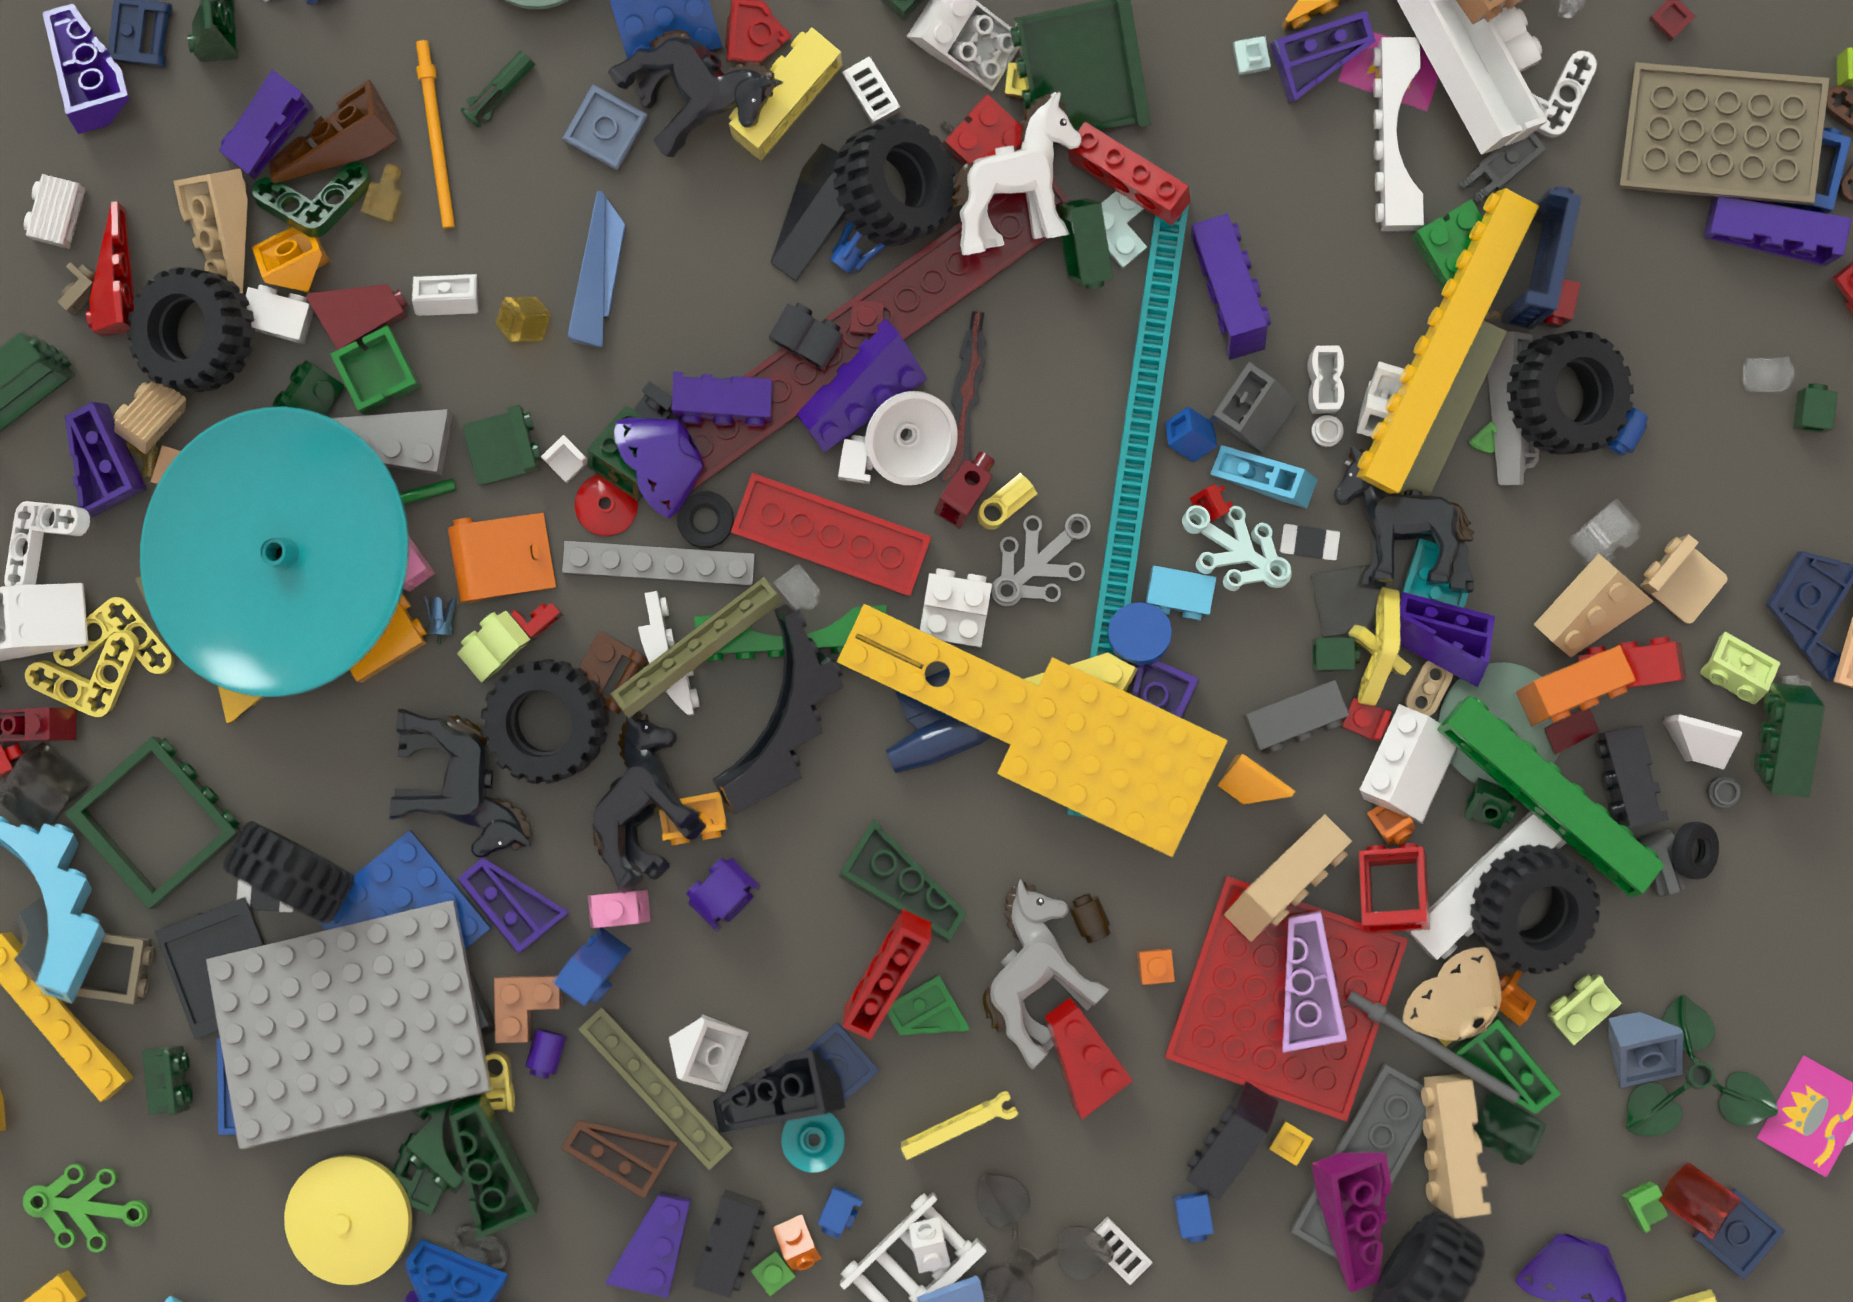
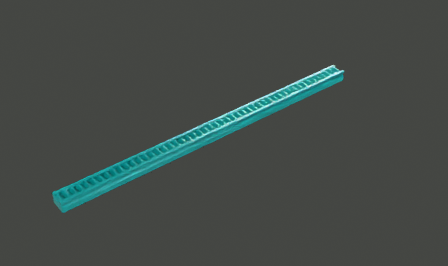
(1138, 429)

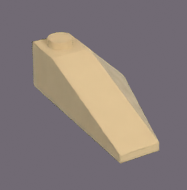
(219, 218)

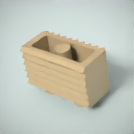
(149, 415)

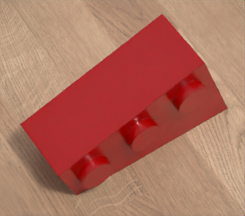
(1085, 1059)

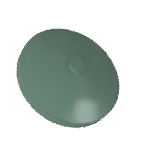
(1499, 693)

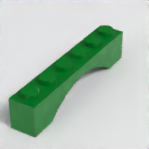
(752, 642)

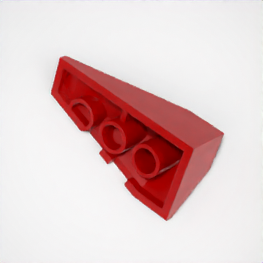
(113, 280)

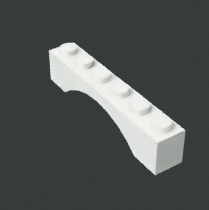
(1399, 196)

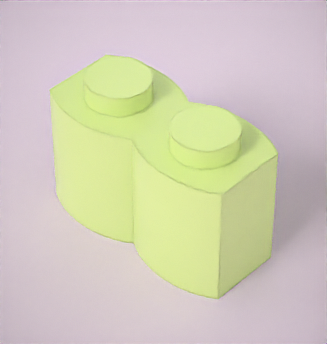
(493, 645)

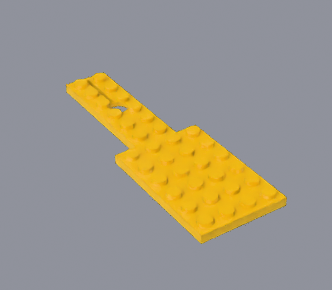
(1065, 737)

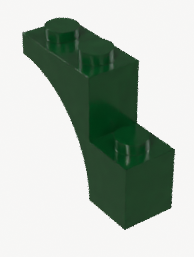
(428, 1148)

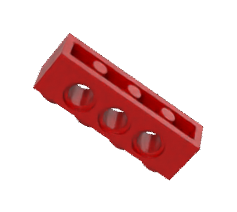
(1130, 174)
(887, 974)

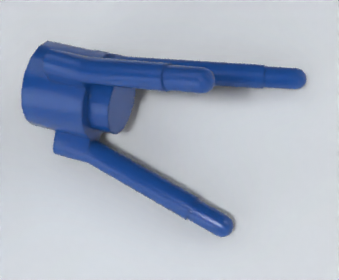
(847, 254)

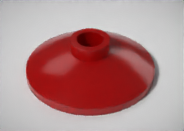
(604, 521)

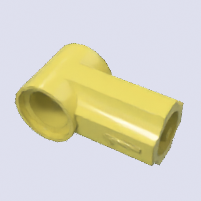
(1007, 501)

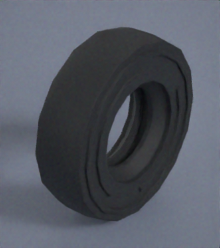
(713, 537)
(1683, 850)

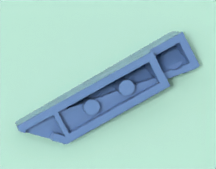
(597, 274)

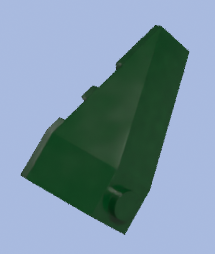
(214, 31)

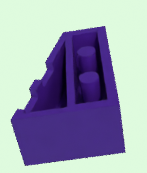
(100, 459)
(1447, 635)

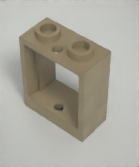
(138, 983)

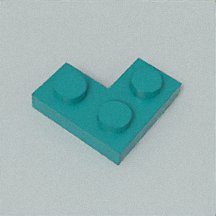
(1422, 561)

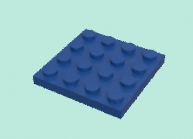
(402, 881)

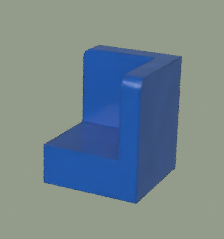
(1191, 434)

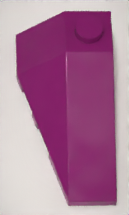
(1353, 1203)

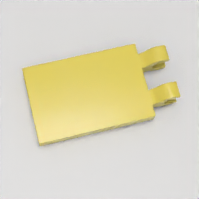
(957, 1125)

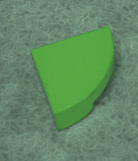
(1484, 439)

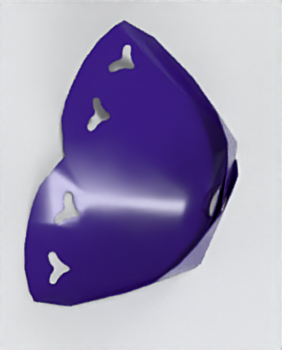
(664, 456)
(1574, 1269)

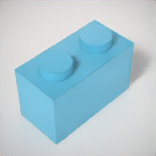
(1180, 592)

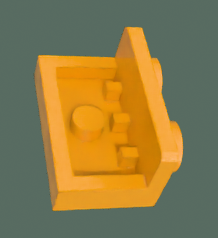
(712, 815)

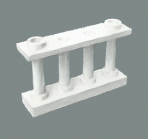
(966, 1251)

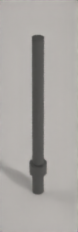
(1378, 1013)

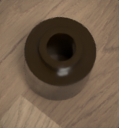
(1090, 918)

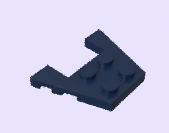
(1806, 603)

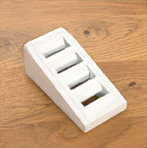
(886, 111)
(1102, 1229)

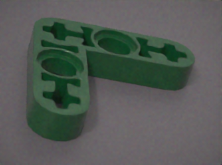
(311, 209)

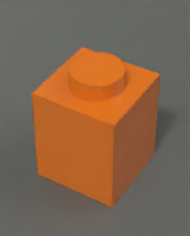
(1155, 966)

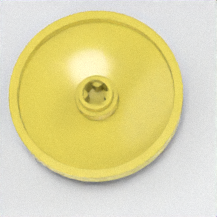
(348, 1219)

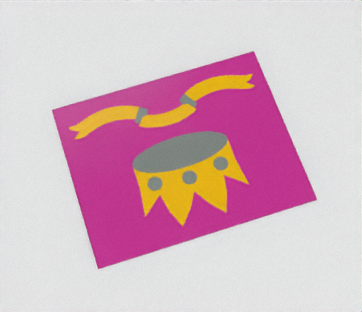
(1361, 73)
(1812, 1117)

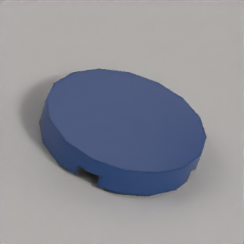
(1139, 633)

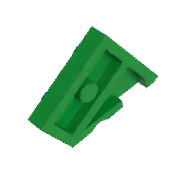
(927, 1010)

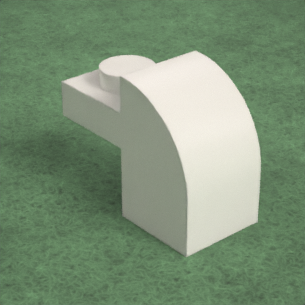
(1379, 390)

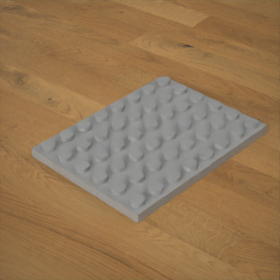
(348, 1025)

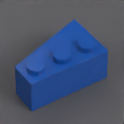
(591, 967)

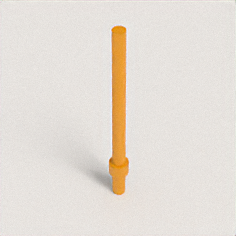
(426, 74)

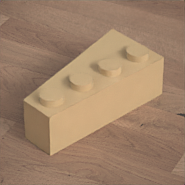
(1288, 878)
(1453, 1146)

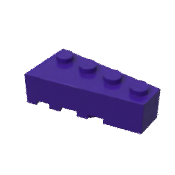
(1231, 285)
(869, 379)

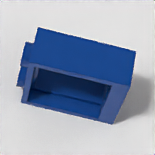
(1826, 202)

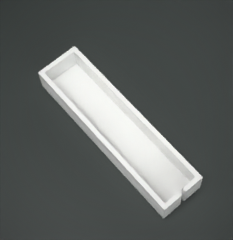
(1475, 73)

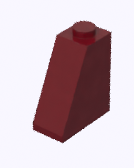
(357, 311)

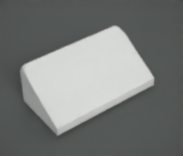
(445, 295)

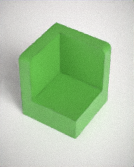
(1645, 1205)

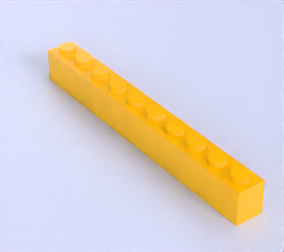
(1446, 341)

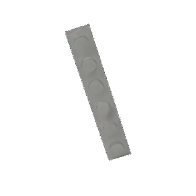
(658, 563)

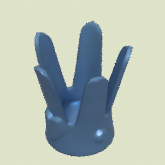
(436, 623)

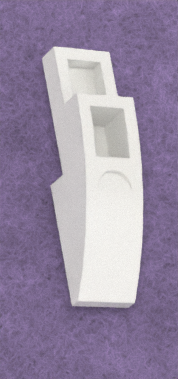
(656, 641)

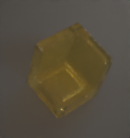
(523, 318)

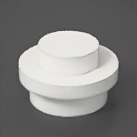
(1327, 430)

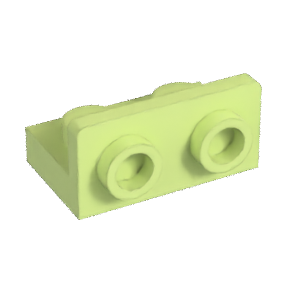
(1740, 668)
(1583, 1008)

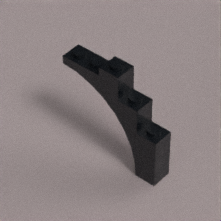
(771, 759)

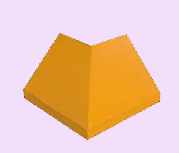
(290, 259)
(1251, 782)

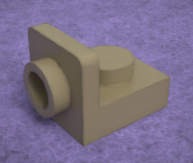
(77, 293)

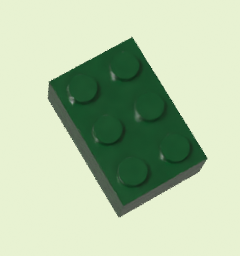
(1789, 739)

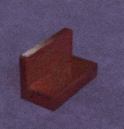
(1699, 1199)

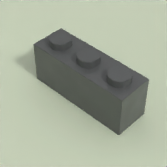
(1296, 717)

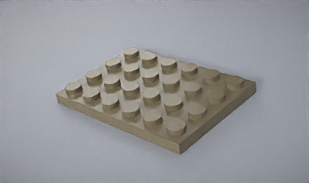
(1724, 133)

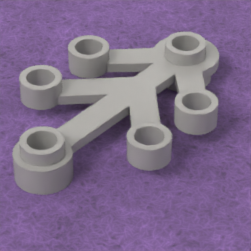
(1036, 564)

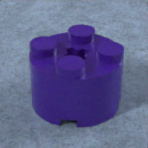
(722, 893)

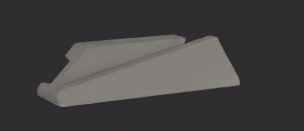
(1511, 449)

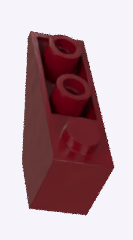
(37, 724)

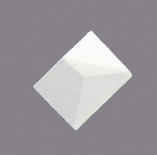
(1702, 740)
(707, 1052)

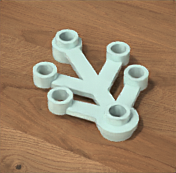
(1240, 550)

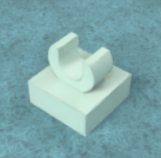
(1251, 55)

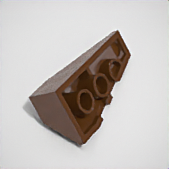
(349, 134)

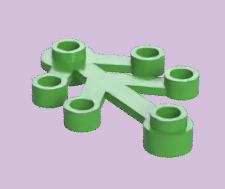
(79, 1207)

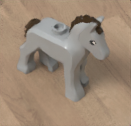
(1030, 970)

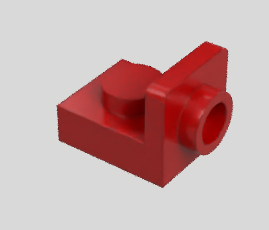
(541, 620)
(1367, 720)

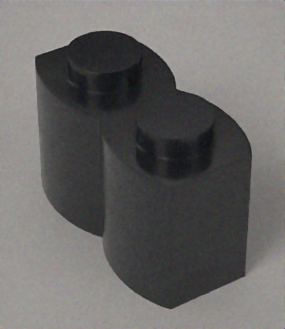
(806, 336)

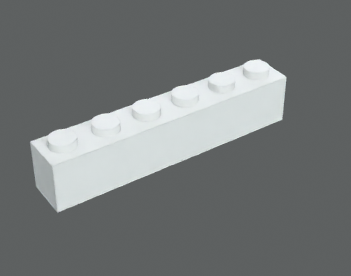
(1451, 912)

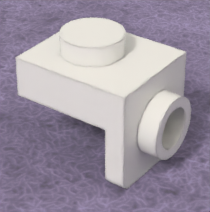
(929, 1245)

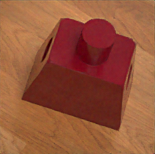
(959, 496)

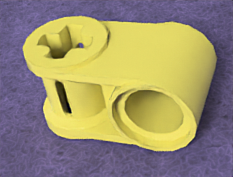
(501, 1084)

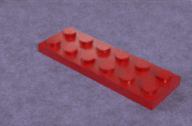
(831, 534)

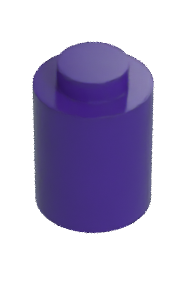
(545, 1053)

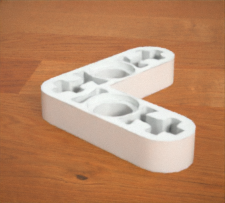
(1546, 106)
(37, 526)

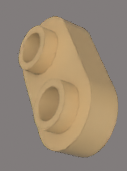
(1428, 688)

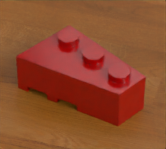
(1652, 663)

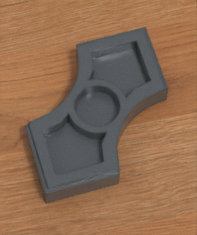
(34, 931)

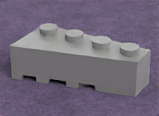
(406, 439)

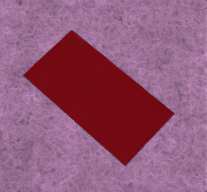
(1571, 730)

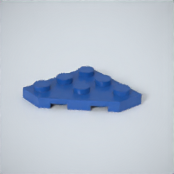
(450, 1277)

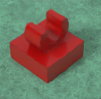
(1212, 501)
(7, 757)

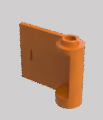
(497, 558)

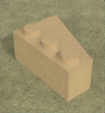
(1591, 607)

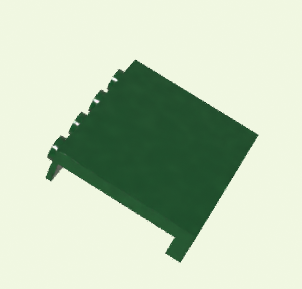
(1089, 58)

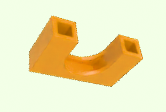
(398, 640)

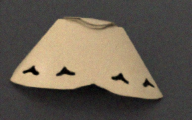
(1457, 998)

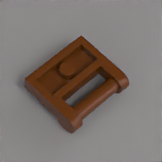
(603, 660)

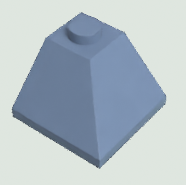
(1644, 1048)

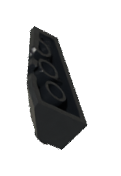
(811, 214)

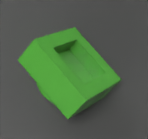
(773, 1272)

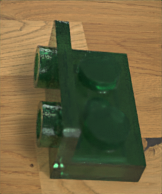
(1509, 1129)

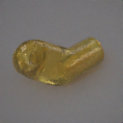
(149, 459)

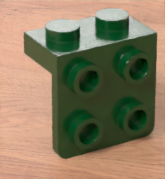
(502, 446)

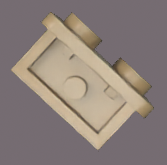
(1683, 579)

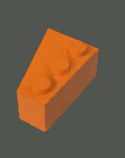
(1576, 686)

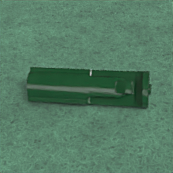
(504, 83)

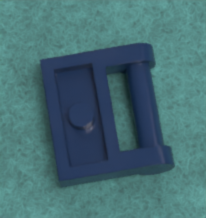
(128, 32)

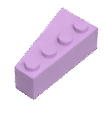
(1311, 994)

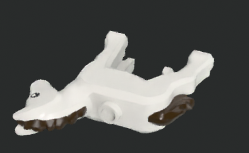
(1016, 172)

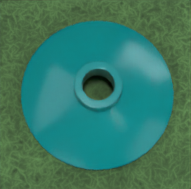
(805, 1156)

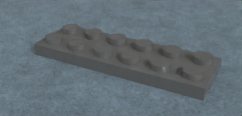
(1385, 1123)

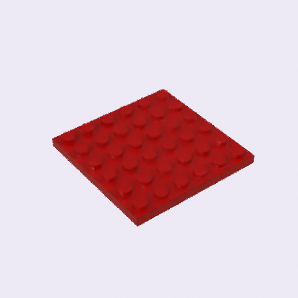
(1237, 1008)

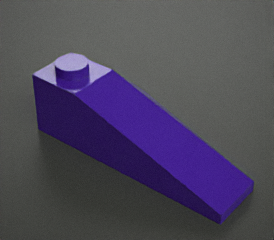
(87, 75)

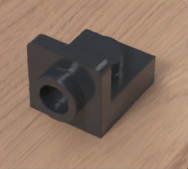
(655, 403)

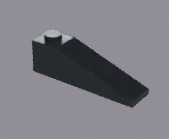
(787, 1090)

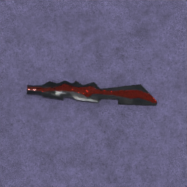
(965, 391)

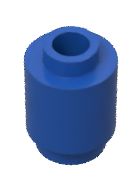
(1631, 434)

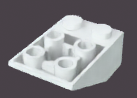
(966, 39)
(41, 619)

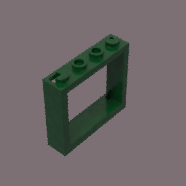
(28, 375)
(113, 853)

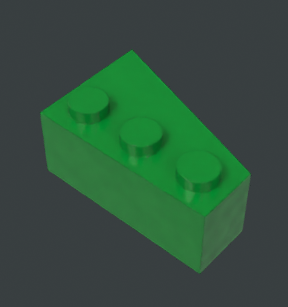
(1506, 1059)

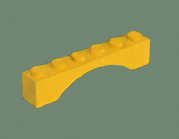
(75, 1043)

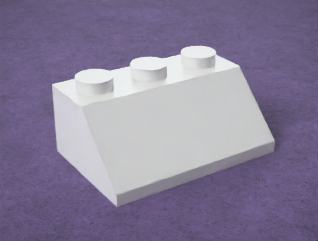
(1408, 765)

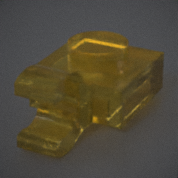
(382, 198)

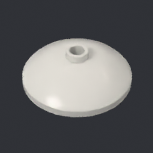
(925, 448)

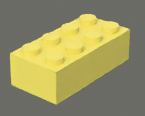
(804, 76)

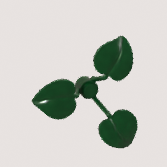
(1744, 1099)

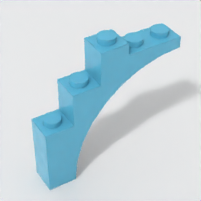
(71, 938)

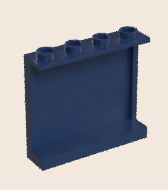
(1559, 214)

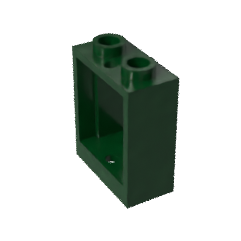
(1086, 244)

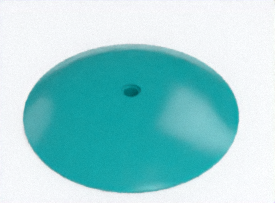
(215, 538)

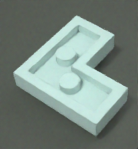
(1122, 240)

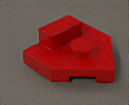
(752, 32)

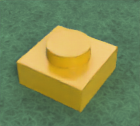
(1290, 1143)

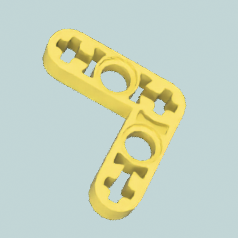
(110, 625)
(1386, 647)
(88, 688)

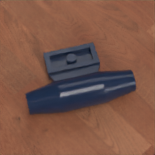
(937, 733)

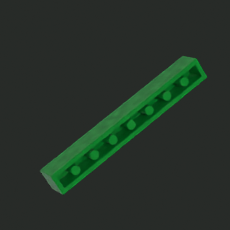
(1551, 796)

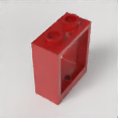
(1394, 920)

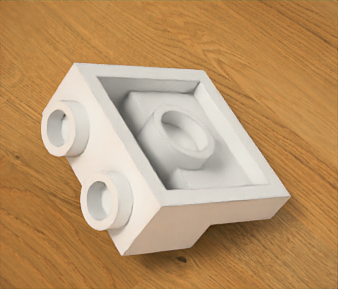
(956, 607)

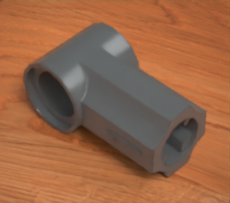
(1668, 879)

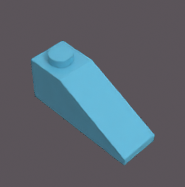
(1265, 476)

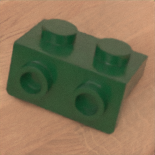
(309, 389)

